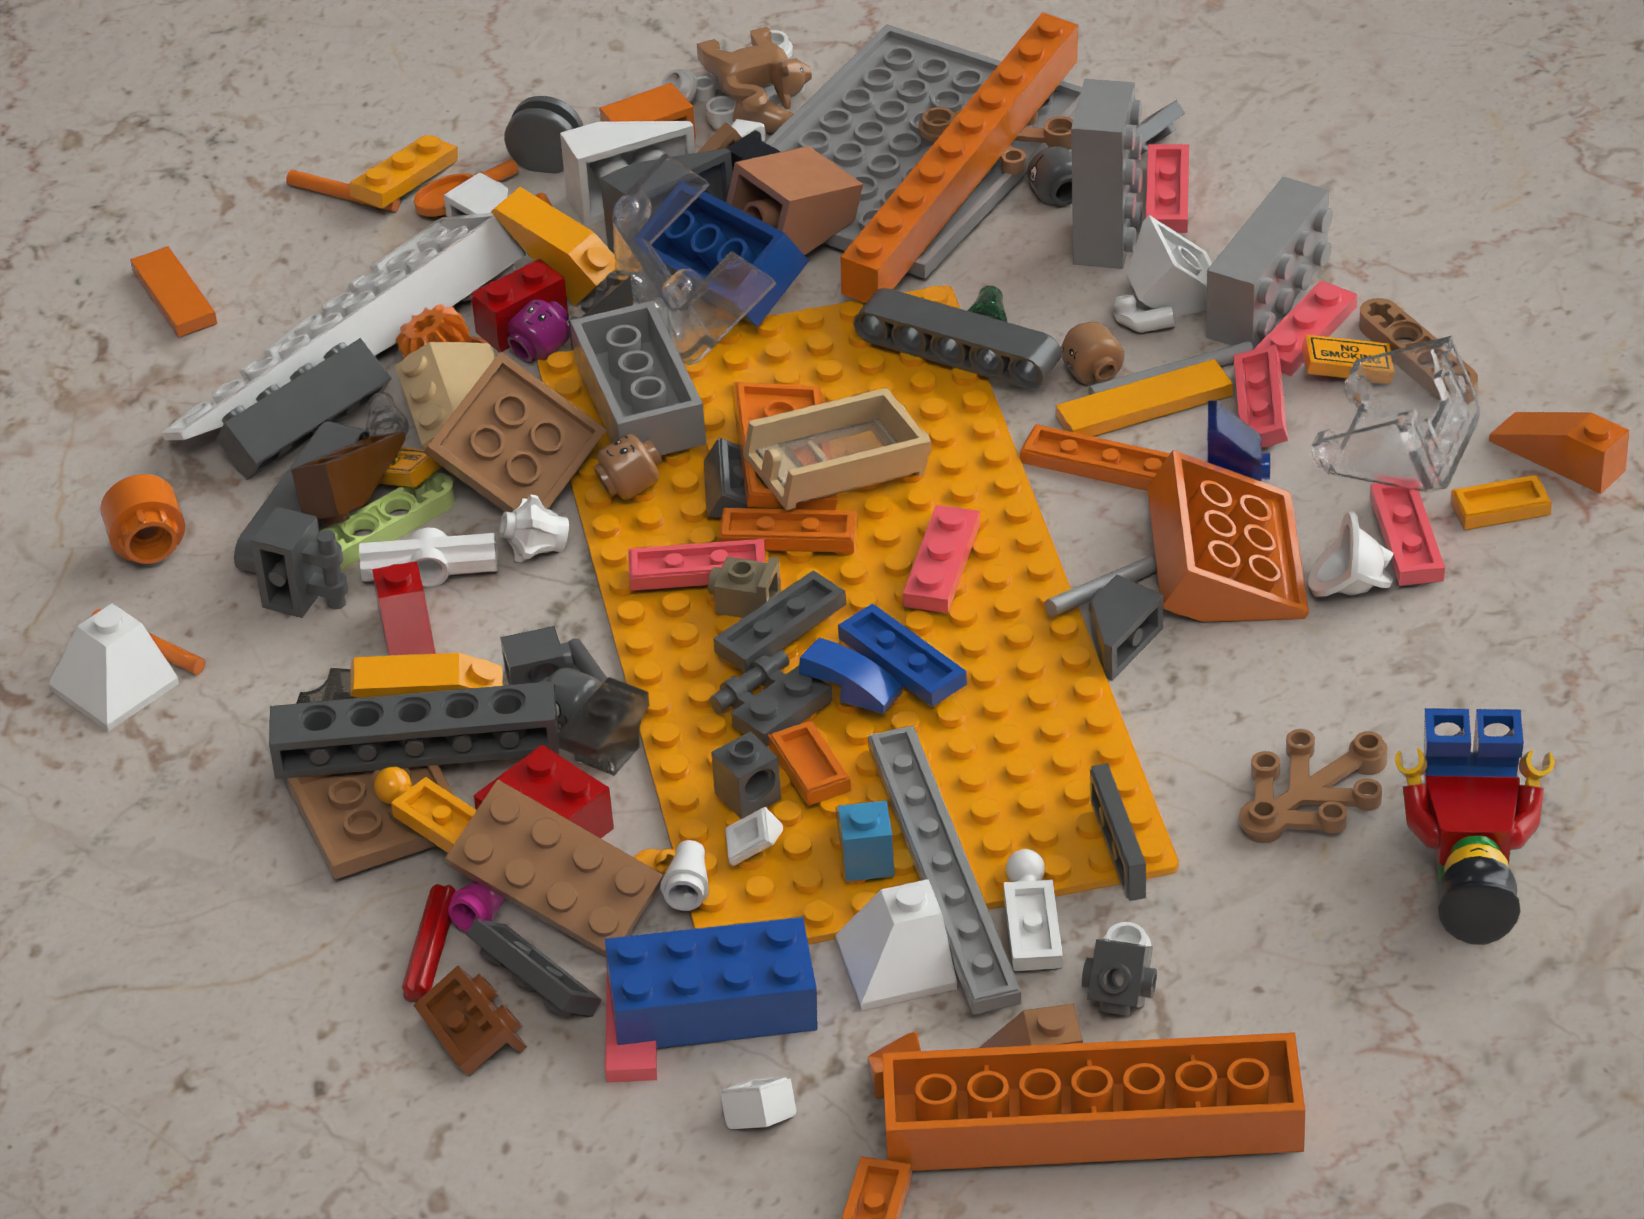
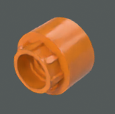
(142, 518)

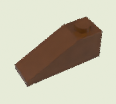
(345, 477)

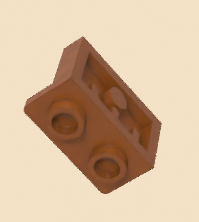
(468, 1020)

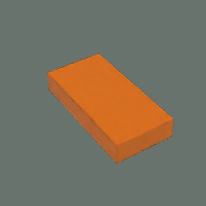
(809, 763)

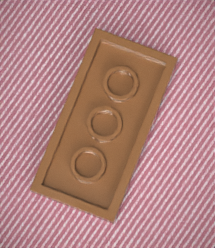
(553, 868)

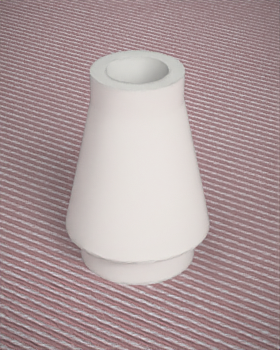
(686, 878)

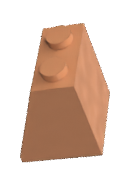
(796, 194)

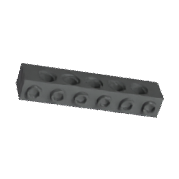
(412, 729)

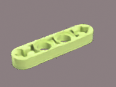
(423, 503)

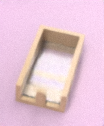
(836, 447)

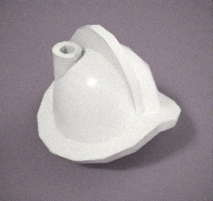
(1350, 563)

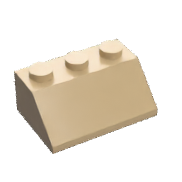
(439, 379)

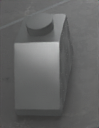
(1123, 622)

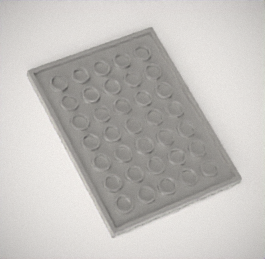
(870, 121)

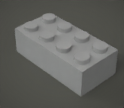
(1105, 173)
(1268, 263)
(638, 378)

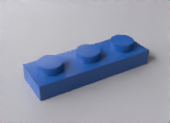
(902, 654)

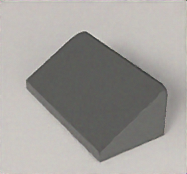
(724, 478)

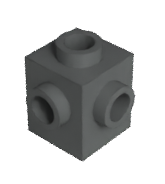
(1133, 962)

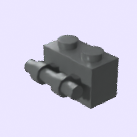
(297, 563)

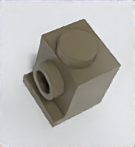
(744, 585)

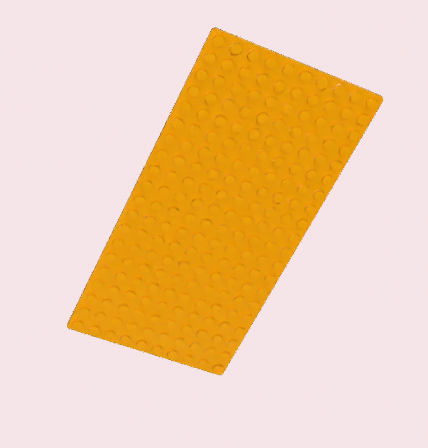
(1002, 749)

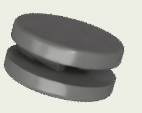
(535, 133)

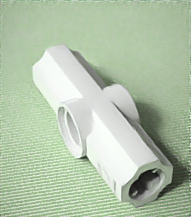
(435, 554)

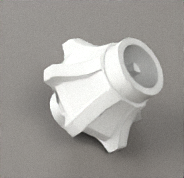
(533, 529)

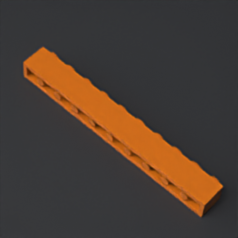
(959, 158)

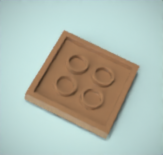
(514, 437)
(353, 823)

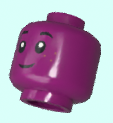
(538, 330)

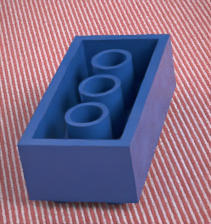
(714, 229)
(712, 983)

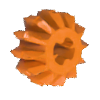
(433, 325)

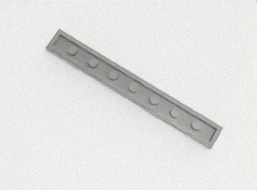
(941, 859)

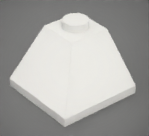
(1168, 270)
(111, 668)
(897, 947)

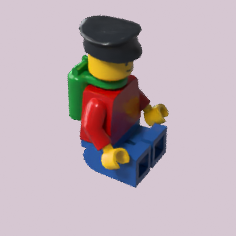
(1474, 817)

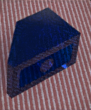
(1235, 444)

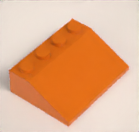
(1224, 544)

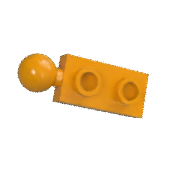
(424, 806)

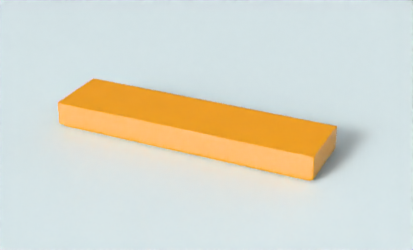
(1145, 399)

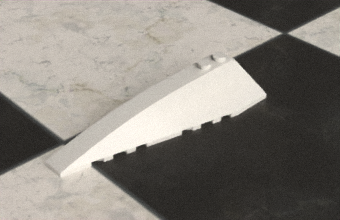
(427, 270)

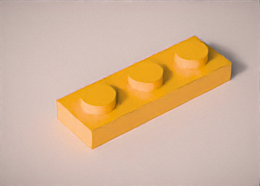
(403, 171)

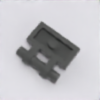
(783, 703)

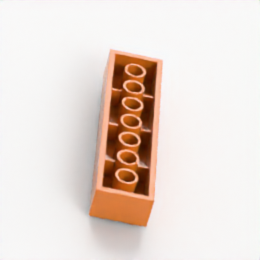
(1094, 1101)

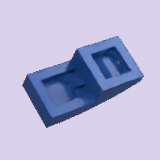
(861, 680)

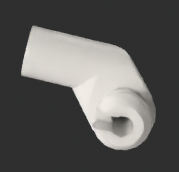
(1139, 319)

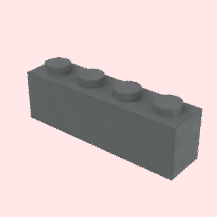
(292, 414)

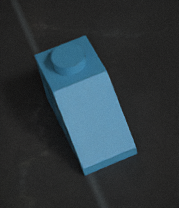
(865, 840)

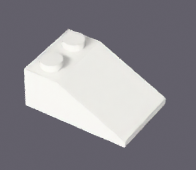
(609, 146)

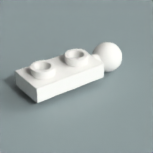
(1031, 914)

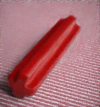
(428, 943)

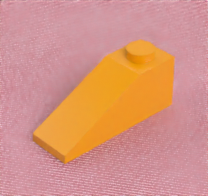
(558, 241)
(420, 673)

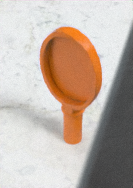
(430, 199)

